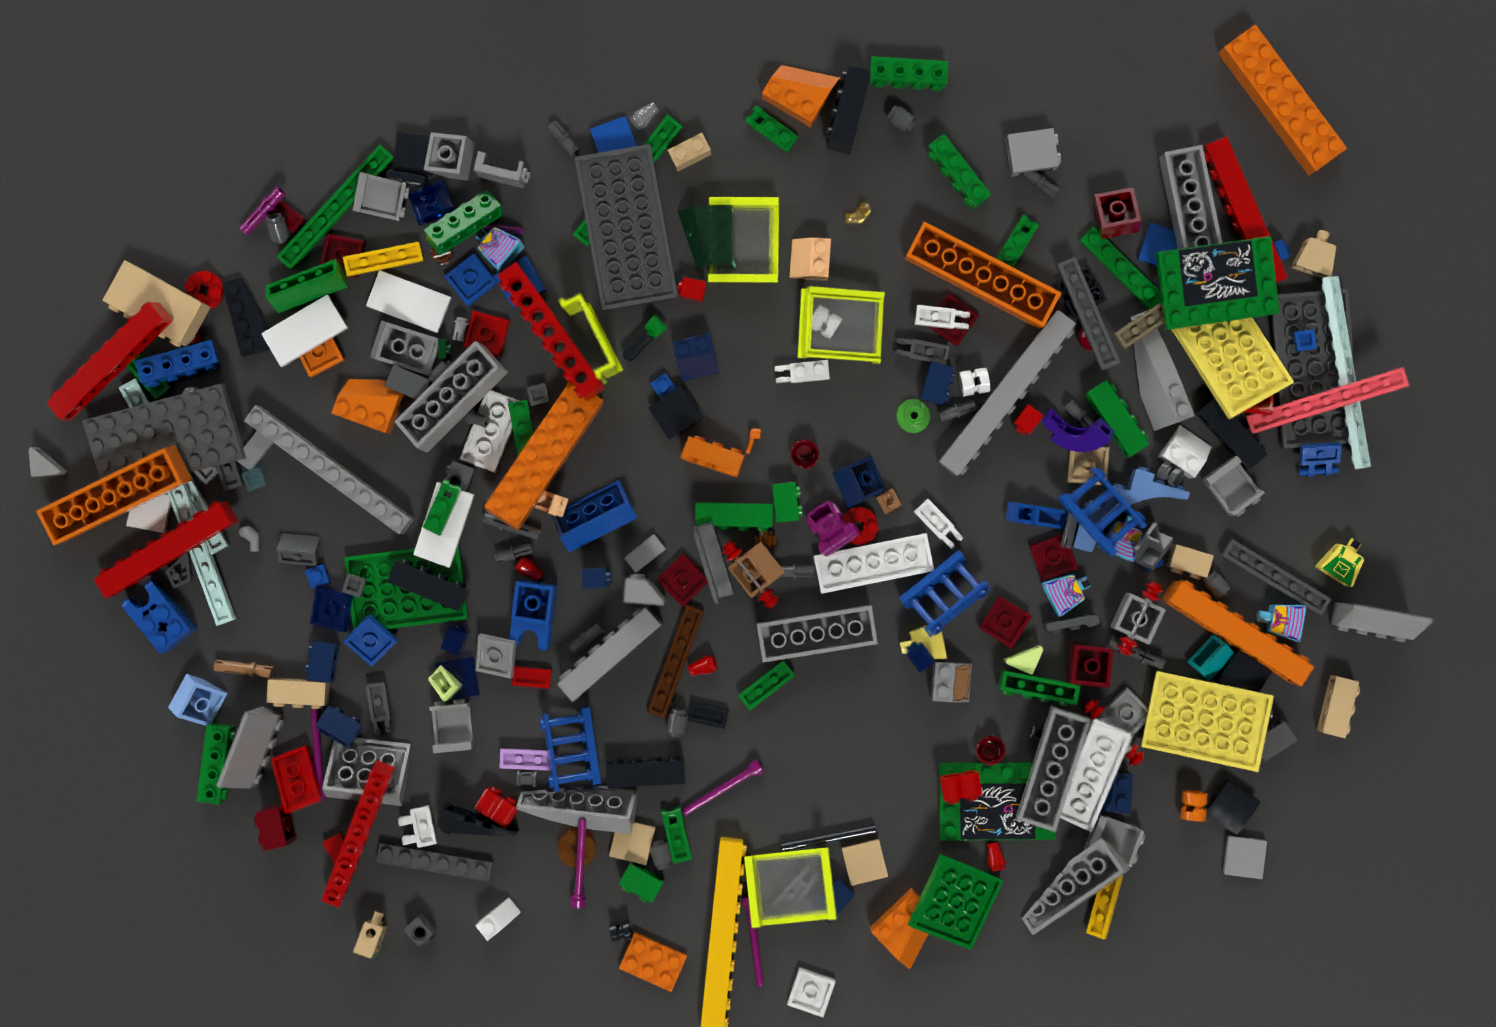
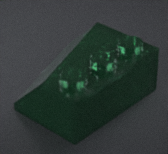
(710, 235)

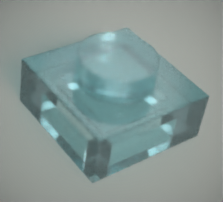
(254, 479)

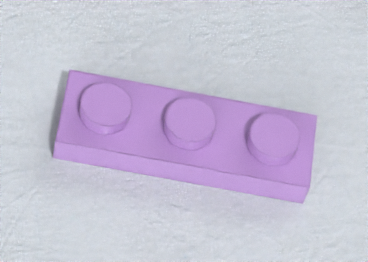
(525, 759)

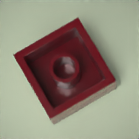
(1117, 213)
(1090, 665)
(274, 827)

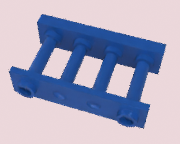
(1095, 530)
(941, 575)
(588, 755)

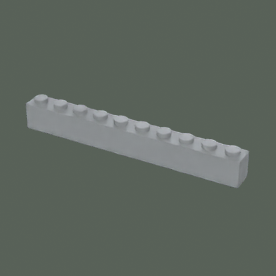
(1007, 392)
(329, 469)

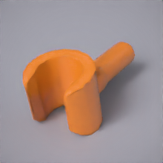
(754, 434)

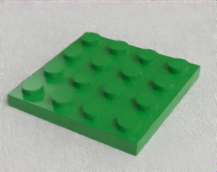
(955, 902)

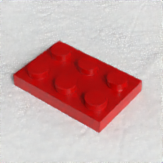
(296, 779)

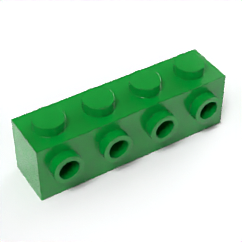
(908, 73)
(958, 172)
(463, 222)
(305, 287)
(1114, 414)
(735, 515)
(1036, 686)
(216, 749)

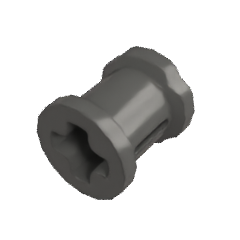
(527, 777)

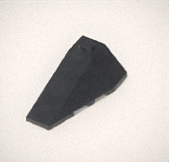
(463, 821)

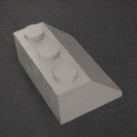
(643, 591)

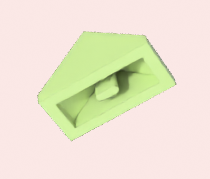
(1025, 660)
(444, 683)

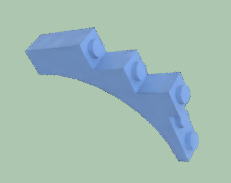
(1139, 488)

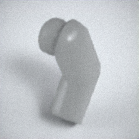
(252, 536)

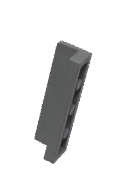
(713, 561)

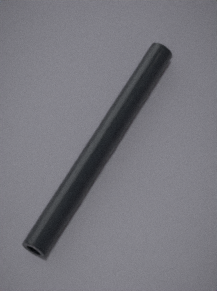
(828, 838)

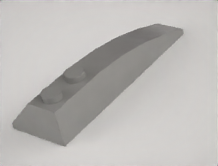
(1159, 382)
(600, 806)
(1078, 881)

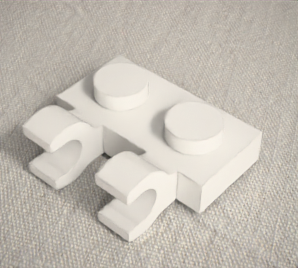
(423, 827)

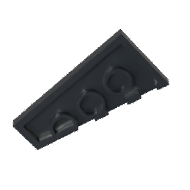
(246, 318)

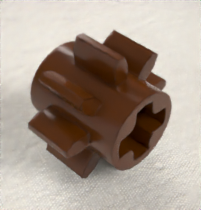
(444, 258)
(766, 539)

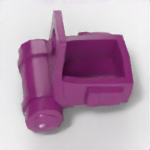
(831, 529)

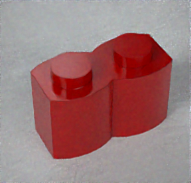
(960, 786)
(497, 806)

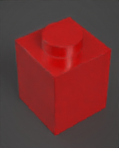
(692, 289)
(1027, 420)

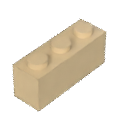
(298, 693)
(1338, 706)

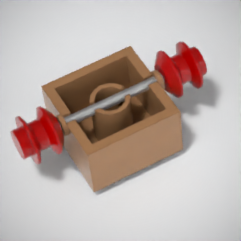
(754, 571)

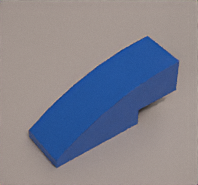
(1036, 515)

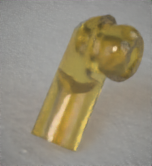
(860, 215)

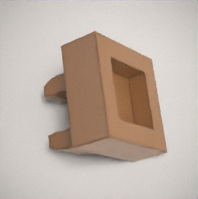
(888, 501)

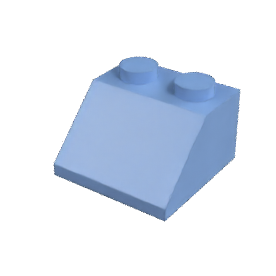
(197, 700)

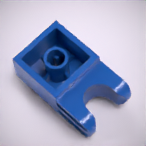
(154, 616)
(531, 617)

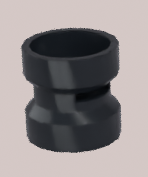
(620, 931)

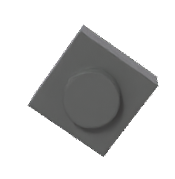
(538, 394)
(354, 585)

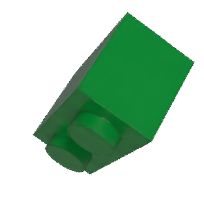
(785, 502)
(641, 882)

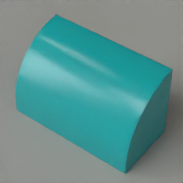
(1211, 657)

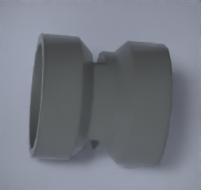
(1170, 473)

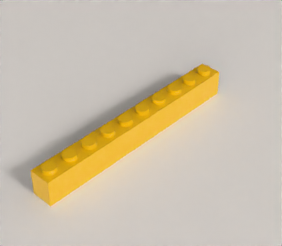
(722, 932)

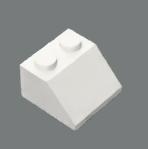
(1186, 452)

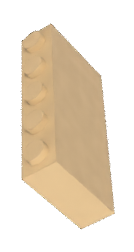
(136, 286)

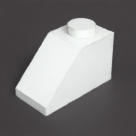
(498, 918)

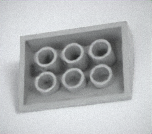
(1377, 621)
(251, 748)
(351, 767)

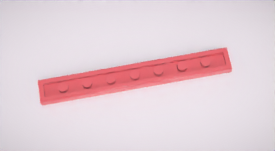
(1329, 400)

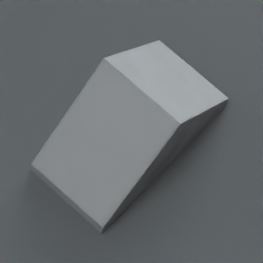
(43, 465)

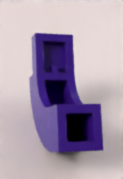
(1076, 438)

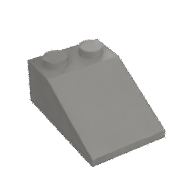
(405, 348)

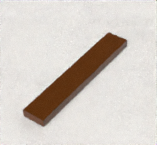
(675, 661)

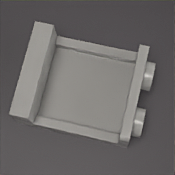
(1032, 151)
(486, 171)
(380, 197)
(1233, 487)
(452, 726)
(1120, 835)

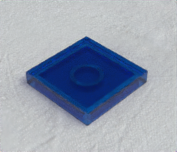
(431, 202)
(331, 609)
(465, 673)

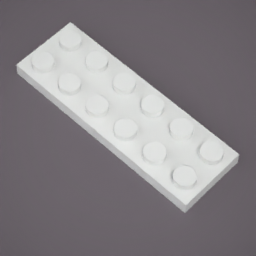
(874, 563)
(1094, 774)

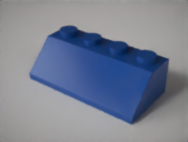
(594, 516)

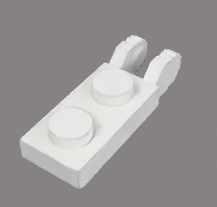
(939, 317)
(804, 372)
(937, 522)

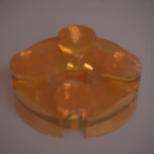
(566, 852)

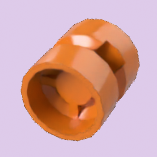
(1190, 799)

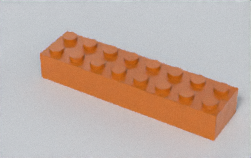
(1282, 100)
(982, 276)
(542, 457)
(114, 495)
(1237, 633)

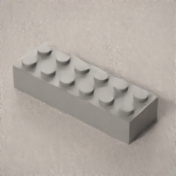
(1190, 197)
(451, 397)
(817, 633)
(610, 653)
(1053, 768)

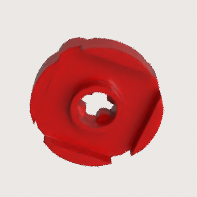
(205, 278)
(870, 524)

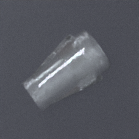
(644, 115)

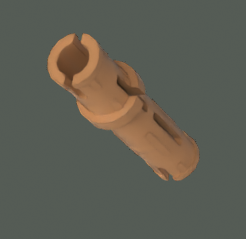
(243, 668)

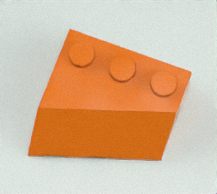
(799, 92)
(369, 403)
(713, 456)
(894, 932)

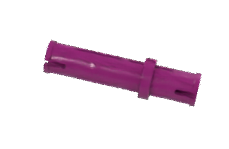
(268, 204)

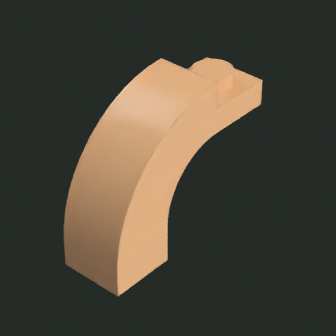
(552, 503)

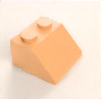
(810, 258)

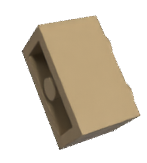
(689, 152)
(1190, 561)

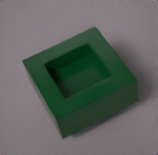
(444, 349)

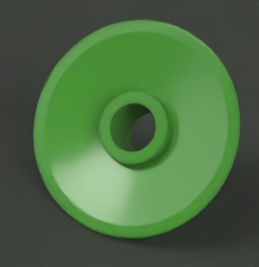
(913, 425)

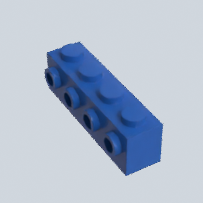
(178, 363)

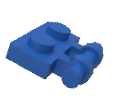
(1319, 454)

